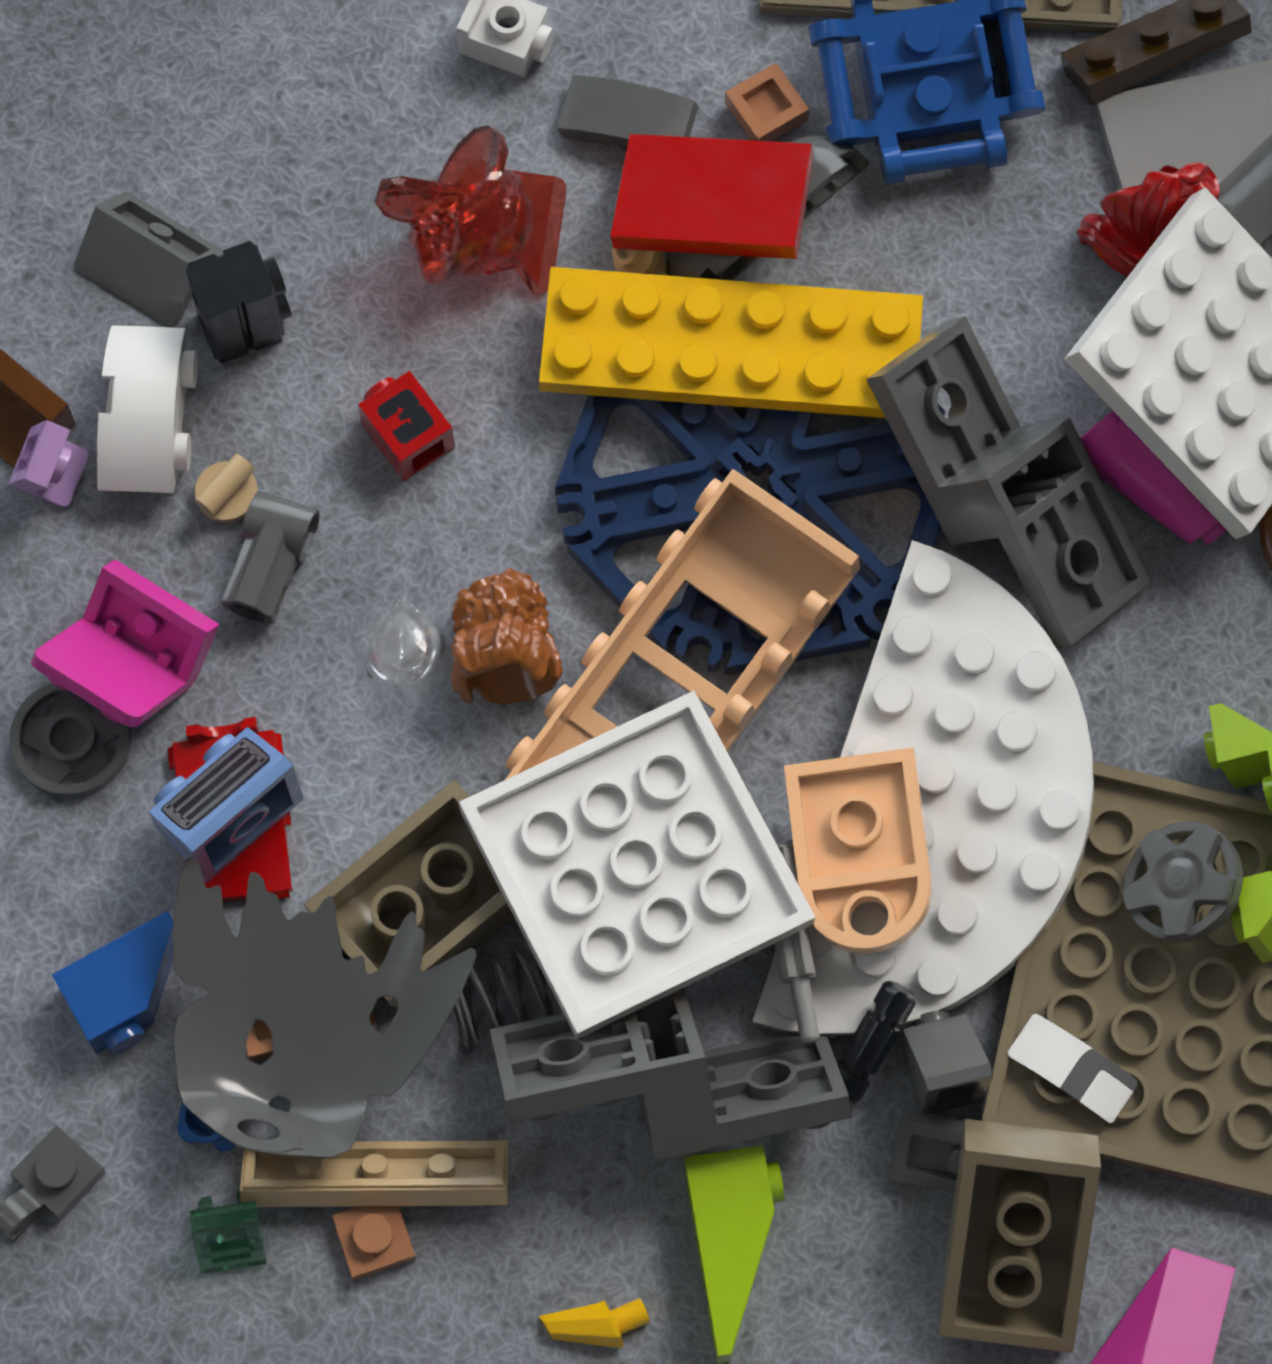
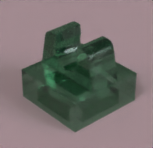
(227, 1235)

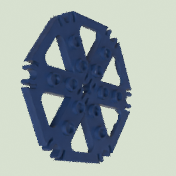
(716, 440)

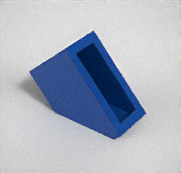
(120, 985)

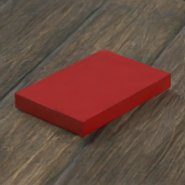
(712, 196)

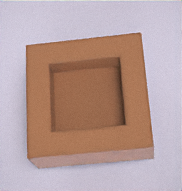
(767, 105)
(373, 1239)

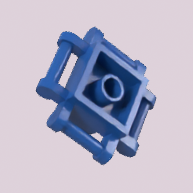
(927, 78)

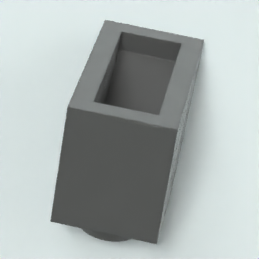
(945, 1062)

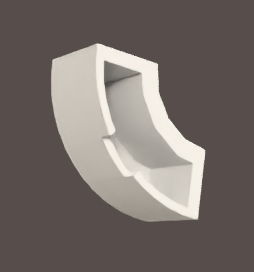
(142, 426)

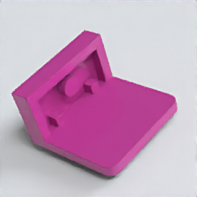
(129, 649)

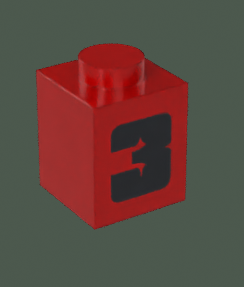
(405, 424)

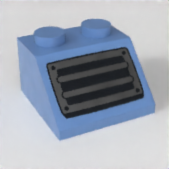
(226, 801)

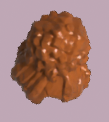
(503, 640)

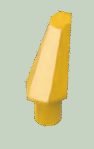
(596, 1323)

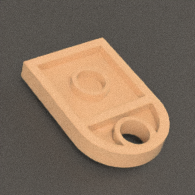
(861, 842)

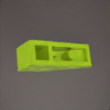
(731, 1217)

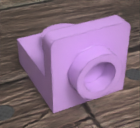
(49, 464)

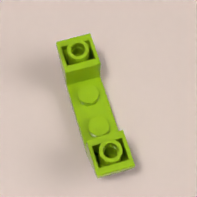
(1245, 757)

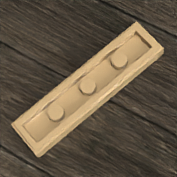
(382, 1175)

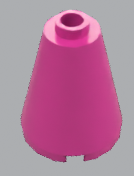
(1144, 480)

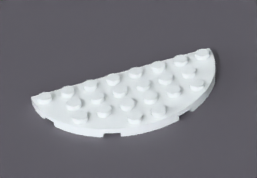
(999, 784)

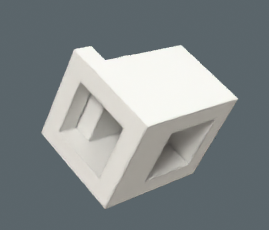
(501, 47)

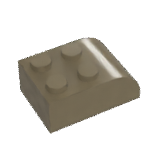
(425, 869)
(1019, 1235)

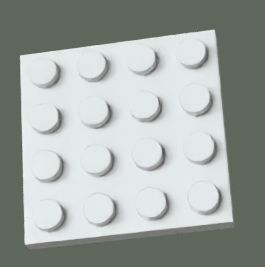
(1191, 359)
(636, 864)

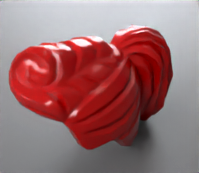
(1141, 213)

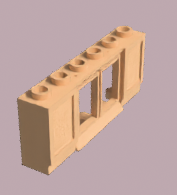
(746, 558)

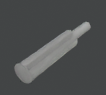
(798, 968)

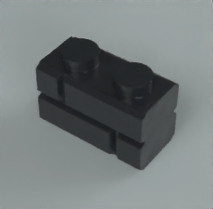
(239, 300)

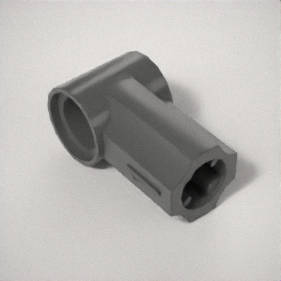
(272, 546)

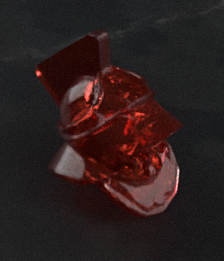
(480, 214)

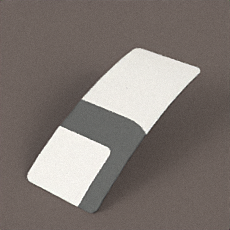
(1073, 1067)

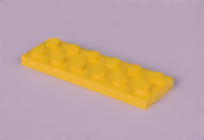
(722, 340)

